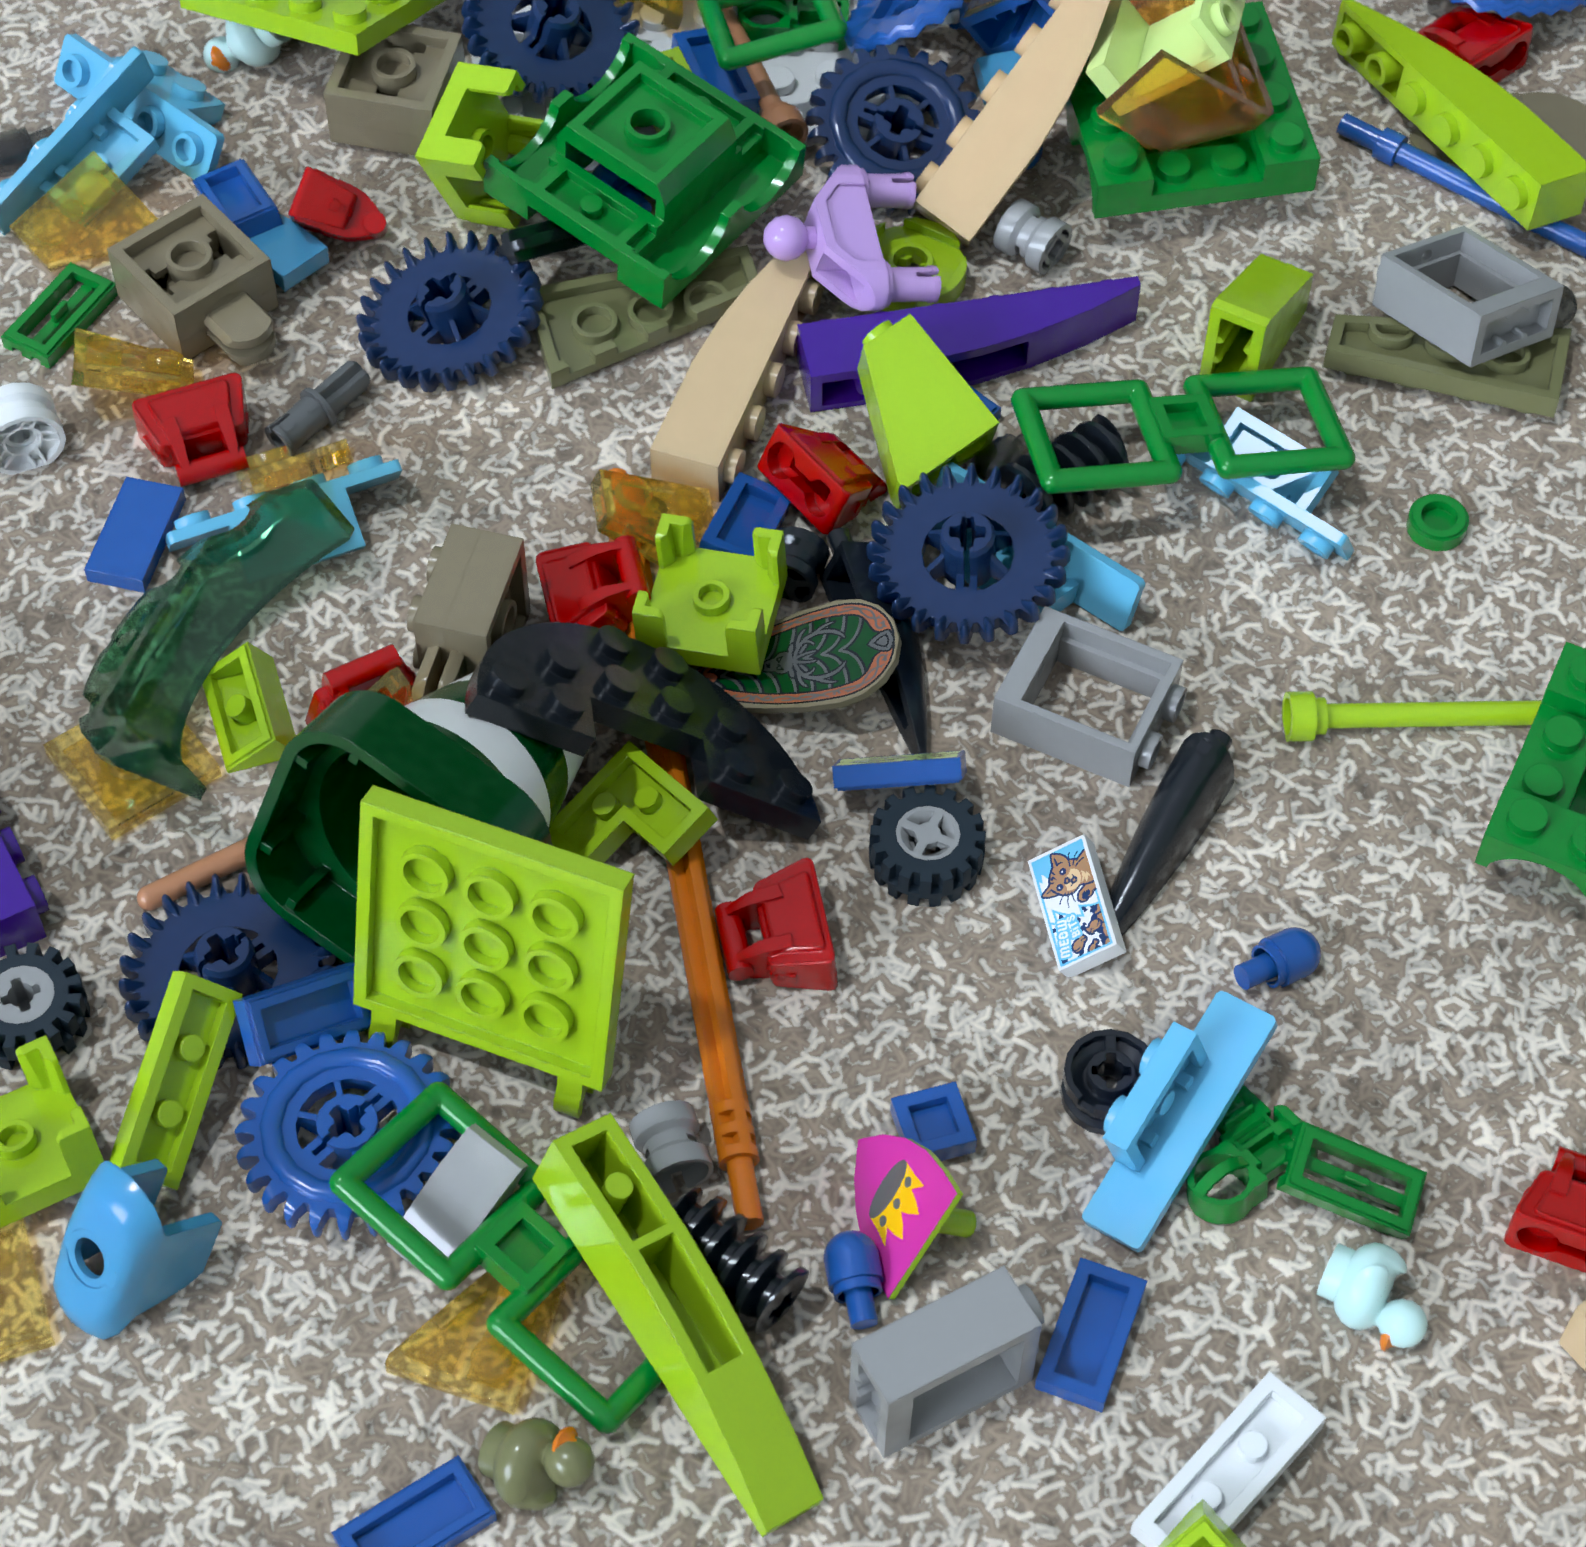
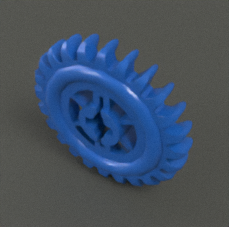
(341, 1127)

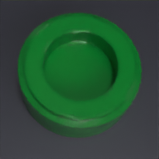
(1437, 522)

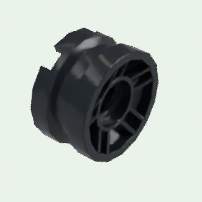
(1091, 1058)

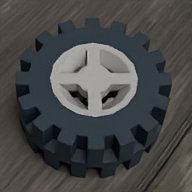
(920, 823)

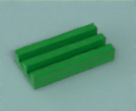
(76, 313)
(1299, 1161)

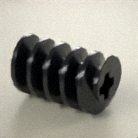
(1087, 445)
(750, 1282)

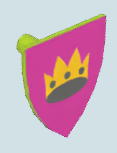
(904, 1203)

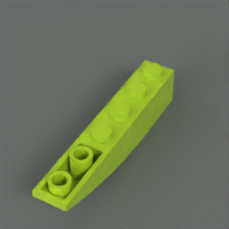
(1466, 116)
(678, 1317)

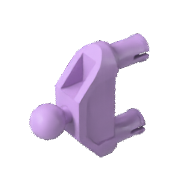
(845, 242)

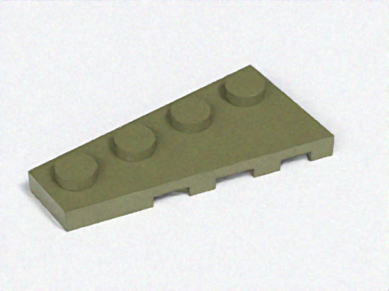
(603, 321)
(1393, 353)

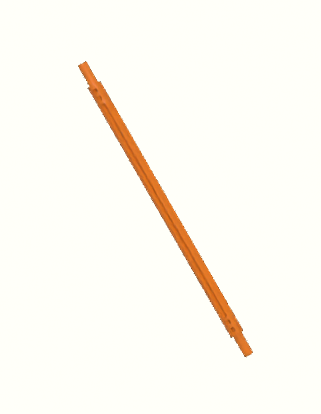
(711, 1003)

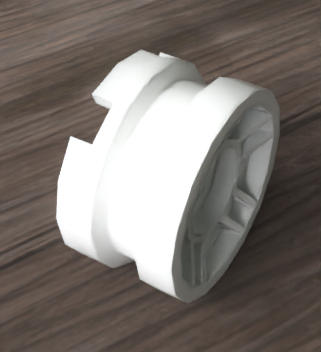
(28, 428)

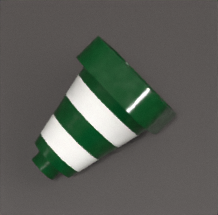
(430, 750)

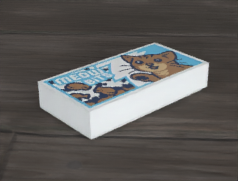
(1076, 906)

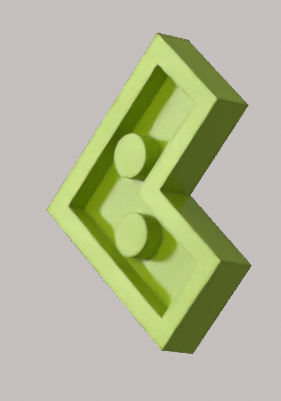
(629, 798)

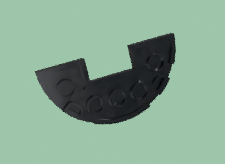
(566, 676)

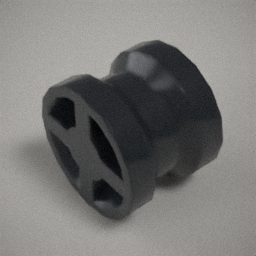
(805, 559)

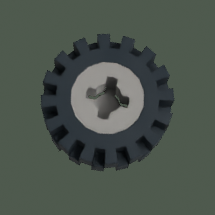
(55, 1004)

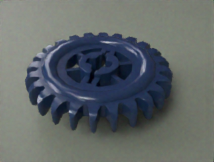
(491, 36)
(844, 104)
(449, 296)
(996, 521)
(215, 941)

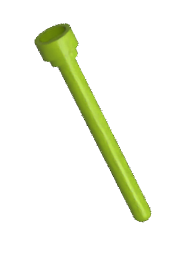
(1310, 716)

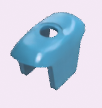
(139, 1254)

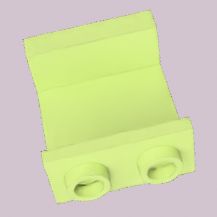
(1197, 35)

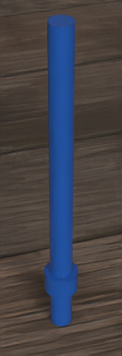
(1393, 148)

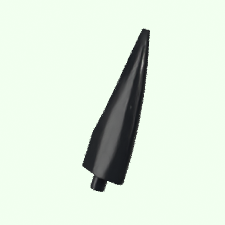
(905, 690)
(1173, 822)

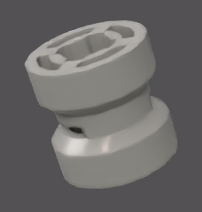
(1034, 237)
(670, 1144)

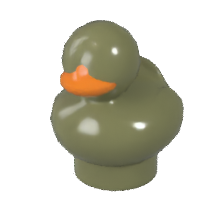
(533, 1459)

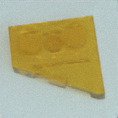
(81, 216)
(126, 366)
(278, 467)
(635, 504)
(462, 1357)

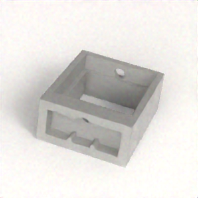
(1513, 304)
(1105, 656)
(945, 1360)

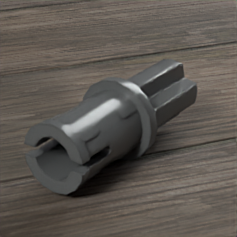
(318, 407)

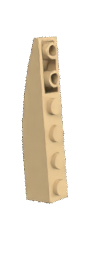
(1014, 123)
(732, 377)

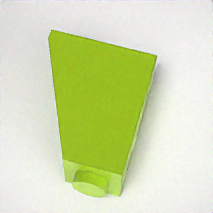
(1255, 317)
(918, 406)

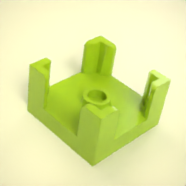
(467, 130)
(712, 602)
(43, 1138)

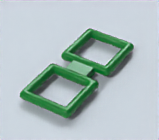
(734, 57)
(1181, 427)
(510, 1245)

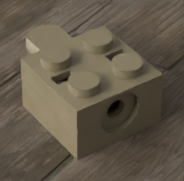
(392, 89)
(199, 283)
(470, 601)

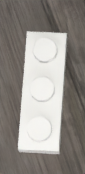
(1236, 1460)

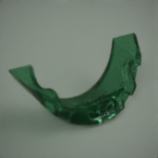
(181, 629)

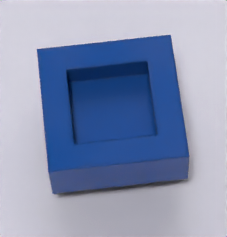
(935, 1120)

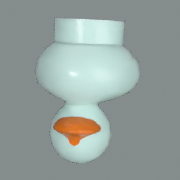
(242, 44)
(1360, 1287)

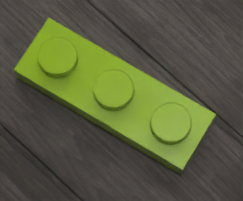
(176, 1075)

